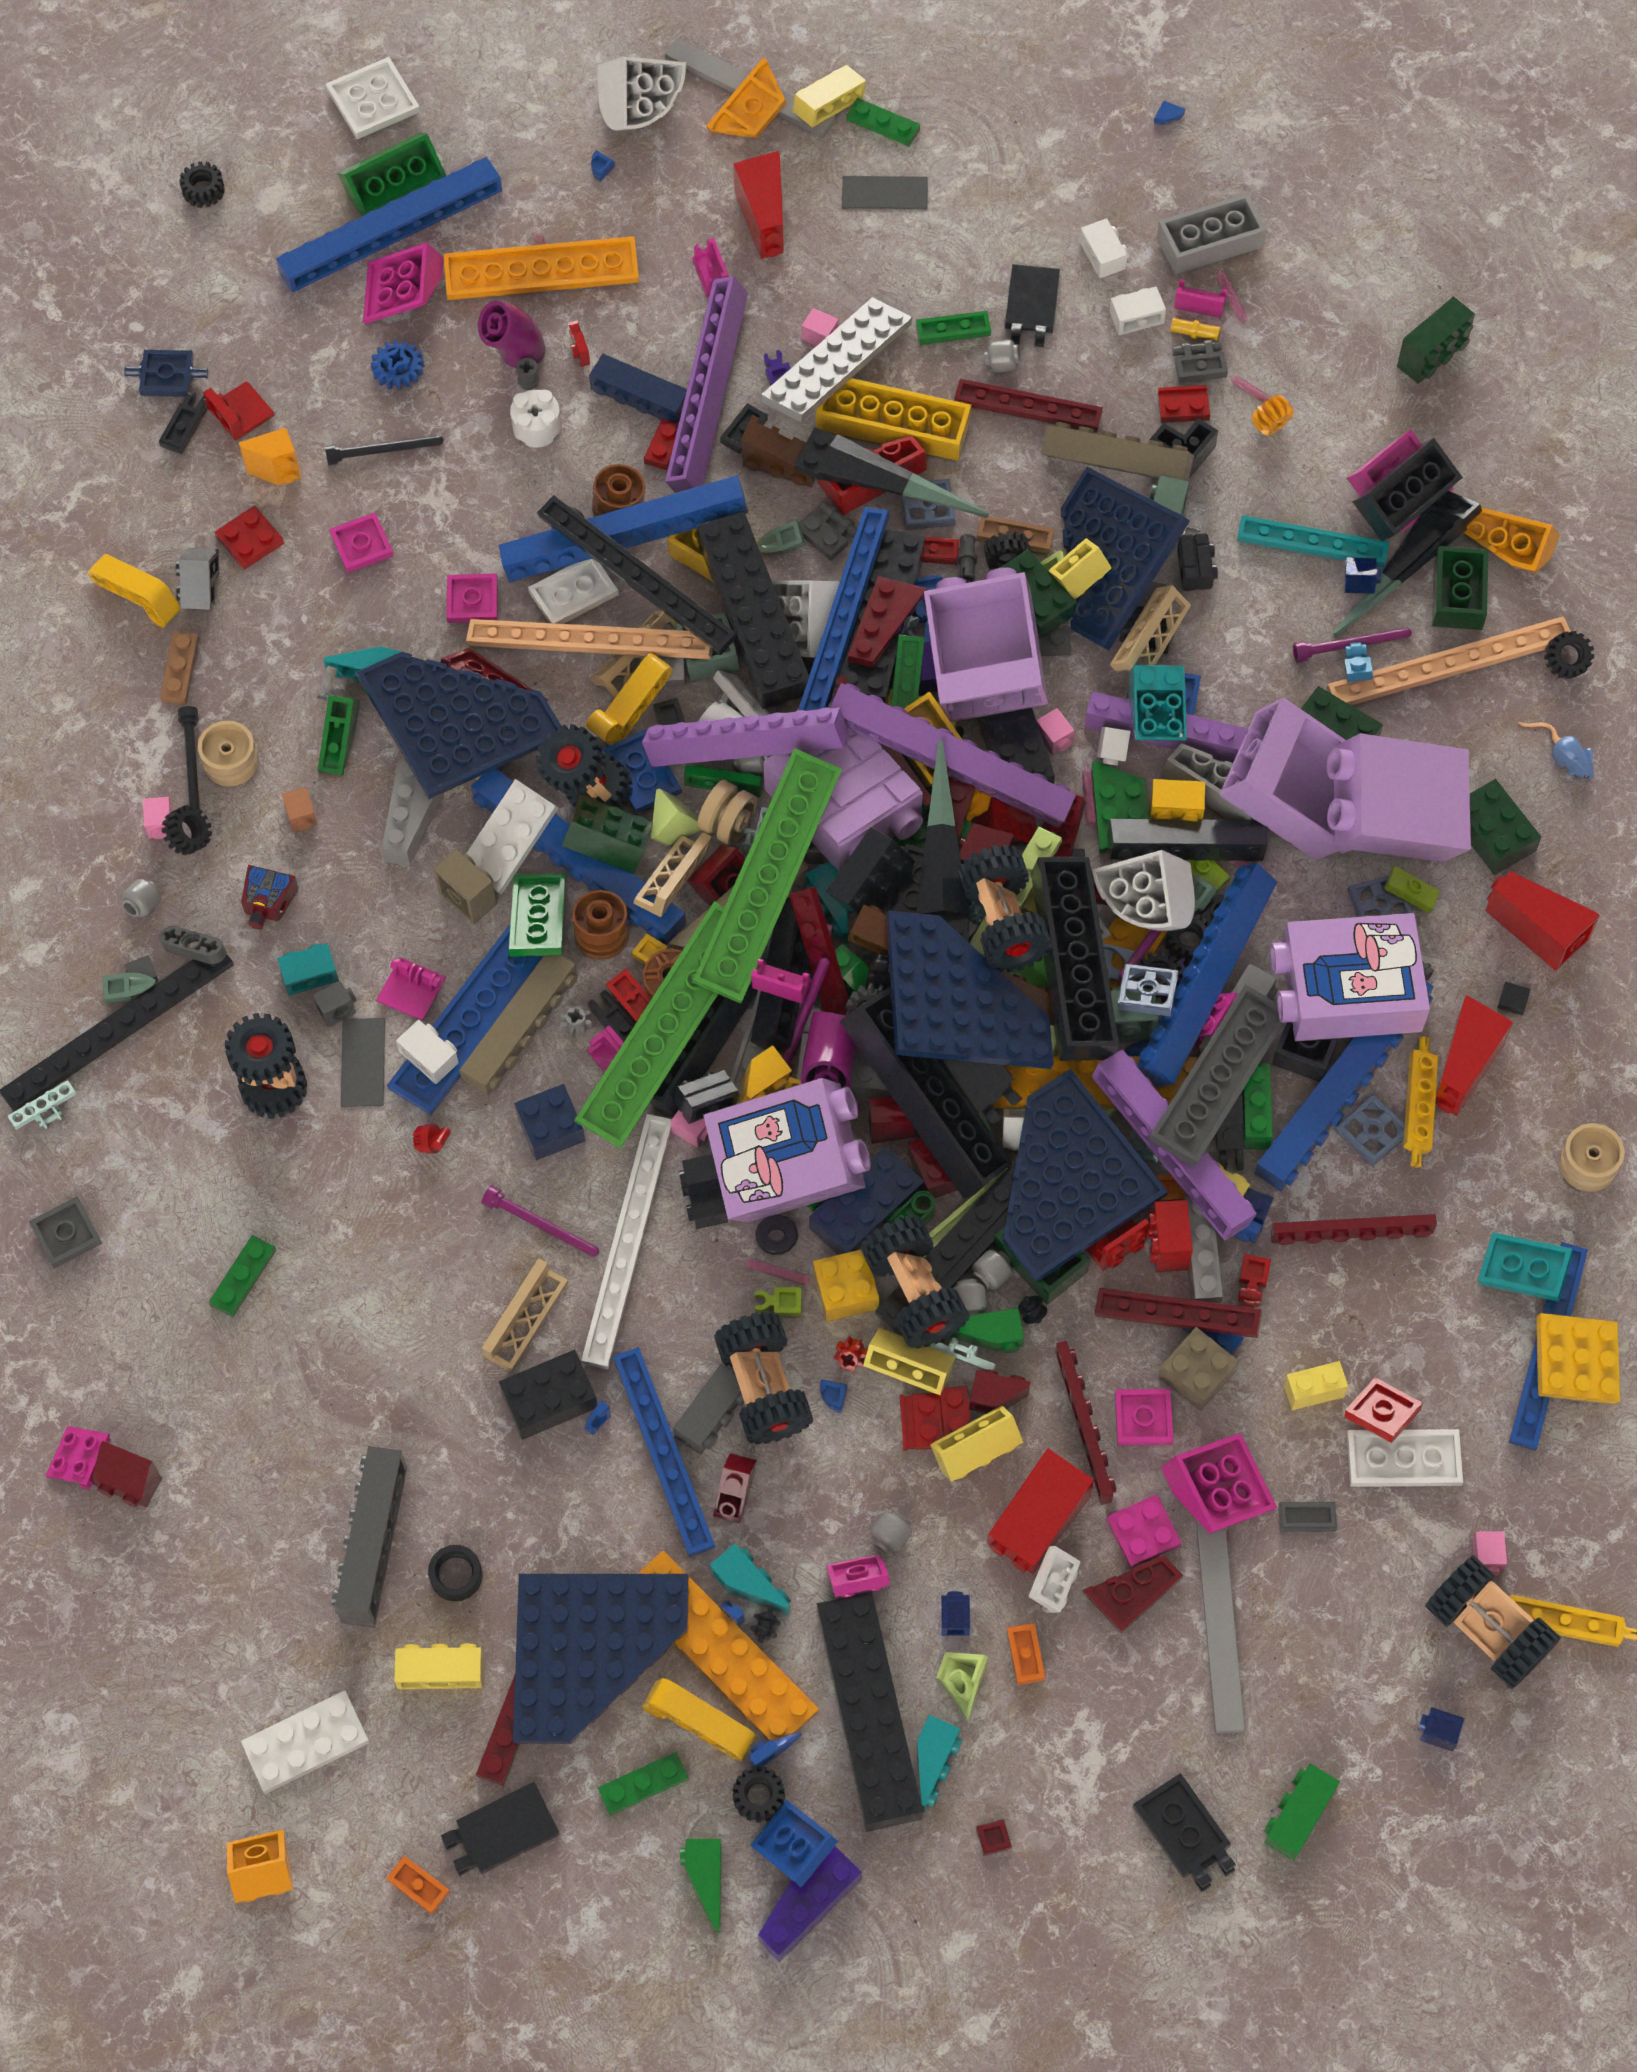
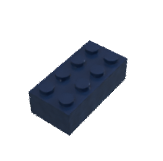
(851, 1217)

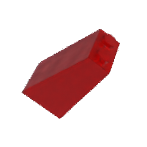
(760, 199)
(1541, 918)
(1473, 1048)
(1040, 1512)

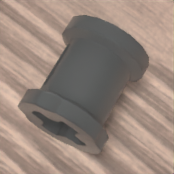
(527, 373)

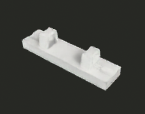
(738, 695)

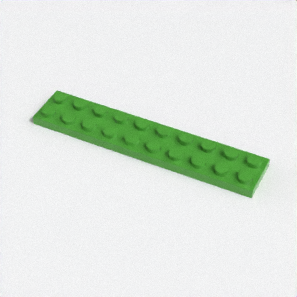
(767, 875)
(652, 1043)

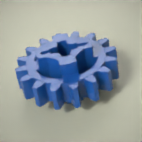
(397, 365)

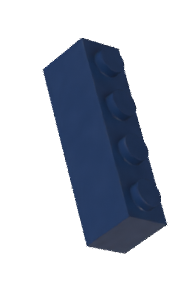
(637, 389)

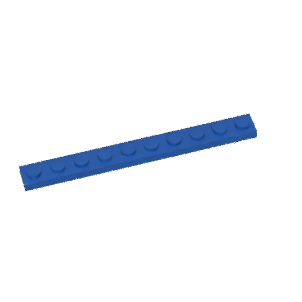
(845, 609)

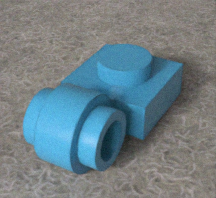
(1357, 664)

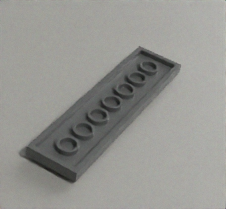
(1218, 1077)

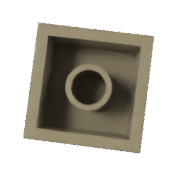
(465, 885)
(1198, 1368)

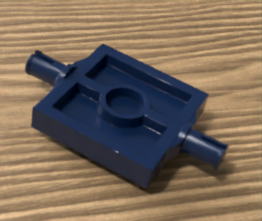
(166, 372)

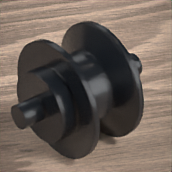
(1032, 1309)
(765, 1625)

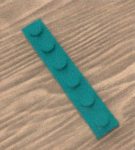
(1310, 540)

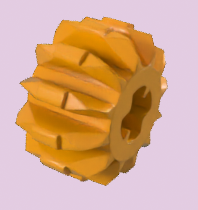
(1272, 415)

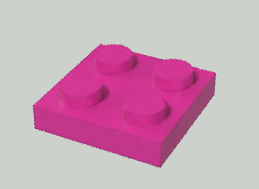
(361, 542)
(472, 597)
(1143, 1417)
(1143, 1531)
(858, 1575)

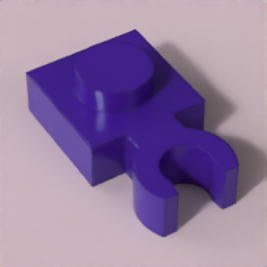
(775, 368)

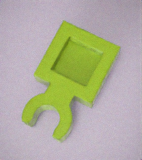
(785, 1301)

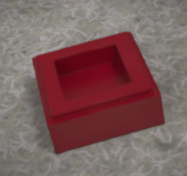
(993, 1837)

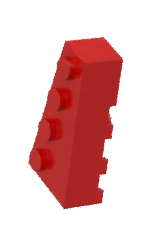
(903, 452)

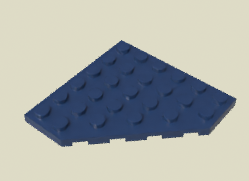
(1134, 539)
(454, 720)
(955, 1003)
(1071, 1178)
(587, 1644)

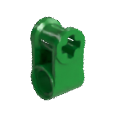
(910, 1208)

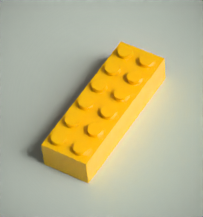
(890, 413)

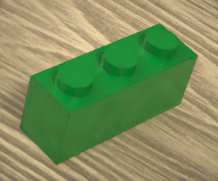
(1257, 1109)
(1300, 1811)

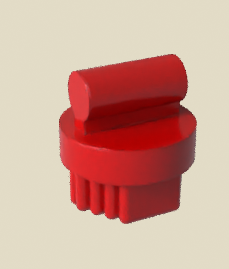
(430, 1138)

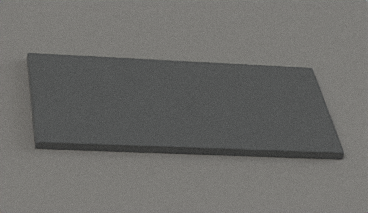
(884, 192)
(362, 1062)

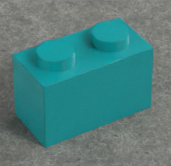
(307, 969)

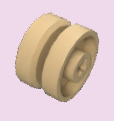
(228, 753)
(727, 812)
(1591, 1157)

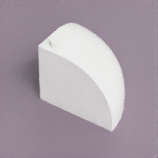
(637, 90)
(806, 610)
(1149, 890)

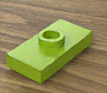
(1210, 872)
(1411, 889)

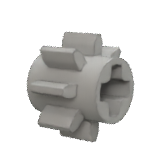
(577, 1015)

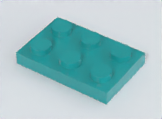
(1525, 1266)

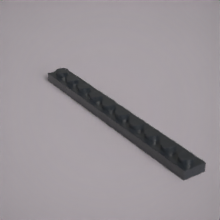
(637, 575)
(111, 1031)

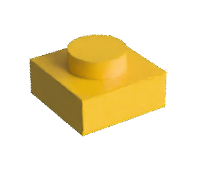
(646, 948)

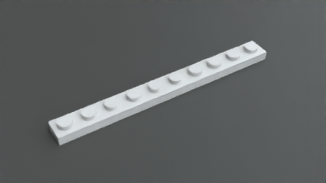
(627, 1242)

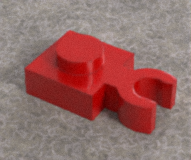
(579, 348)

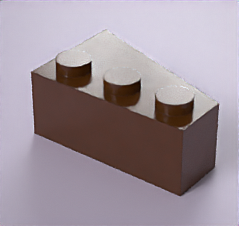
(772, 453)

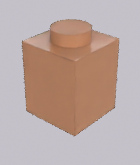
(299, 809)

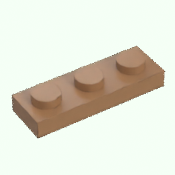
(1039, 537)
(179, 667)

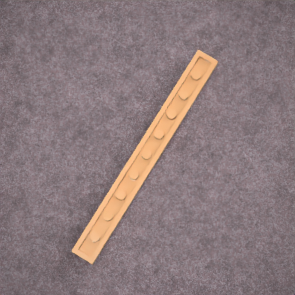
(586, 639)
(1450, 662)

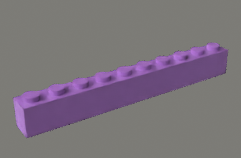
(707, 385)
(963, 759)

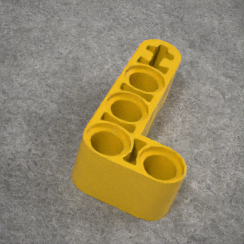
(136, 587)
(631, 701)
(698, 1717)

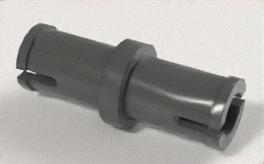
(967, 557)

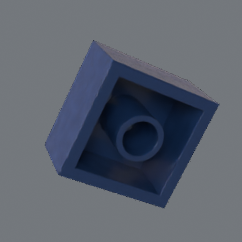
(549, 1122)

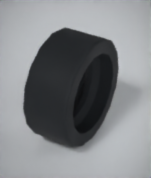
(447, 1553)

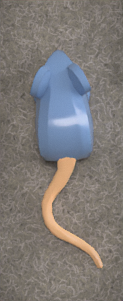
(1569, 753)

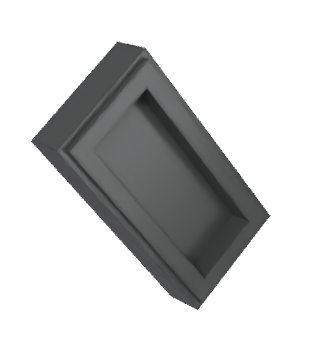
(1307, 1517)

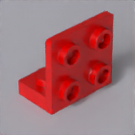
(239, 409)
(1008, 819)
(1119, 1243)

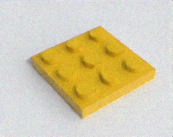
(1578, 1358)

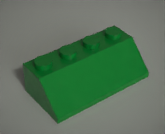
(392, 173)

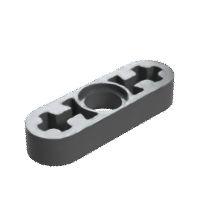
(199, 952)

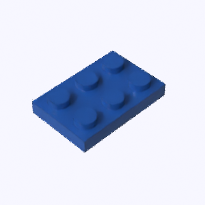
(645, 778)
(794, 1843)

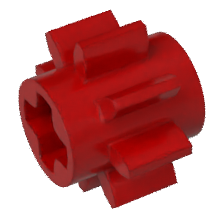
(850, 1354)

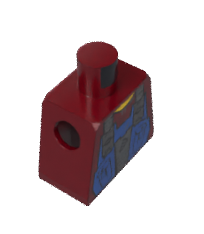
(267, 895)

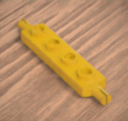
(1420, 1102)
(1578, 1622)

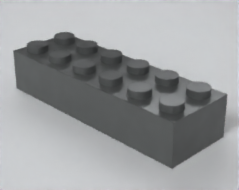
(370, 1536)

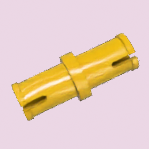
(1195, 329)

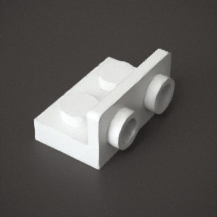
(1054, 1580)

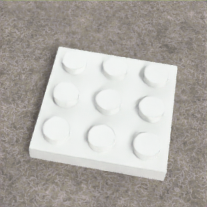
(373, 98)

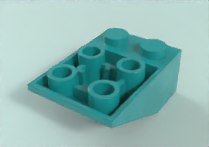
(1158, 702)

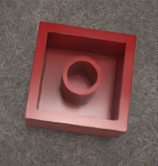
(1170, 1236)

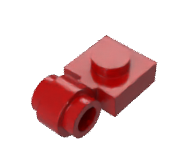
(1254, 1274)

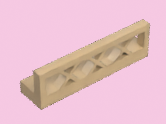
(1148, 627)
(618, 662)
(677, 877)
(515, 1311)

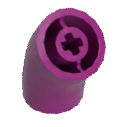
(510, 332)
(828, 1050)

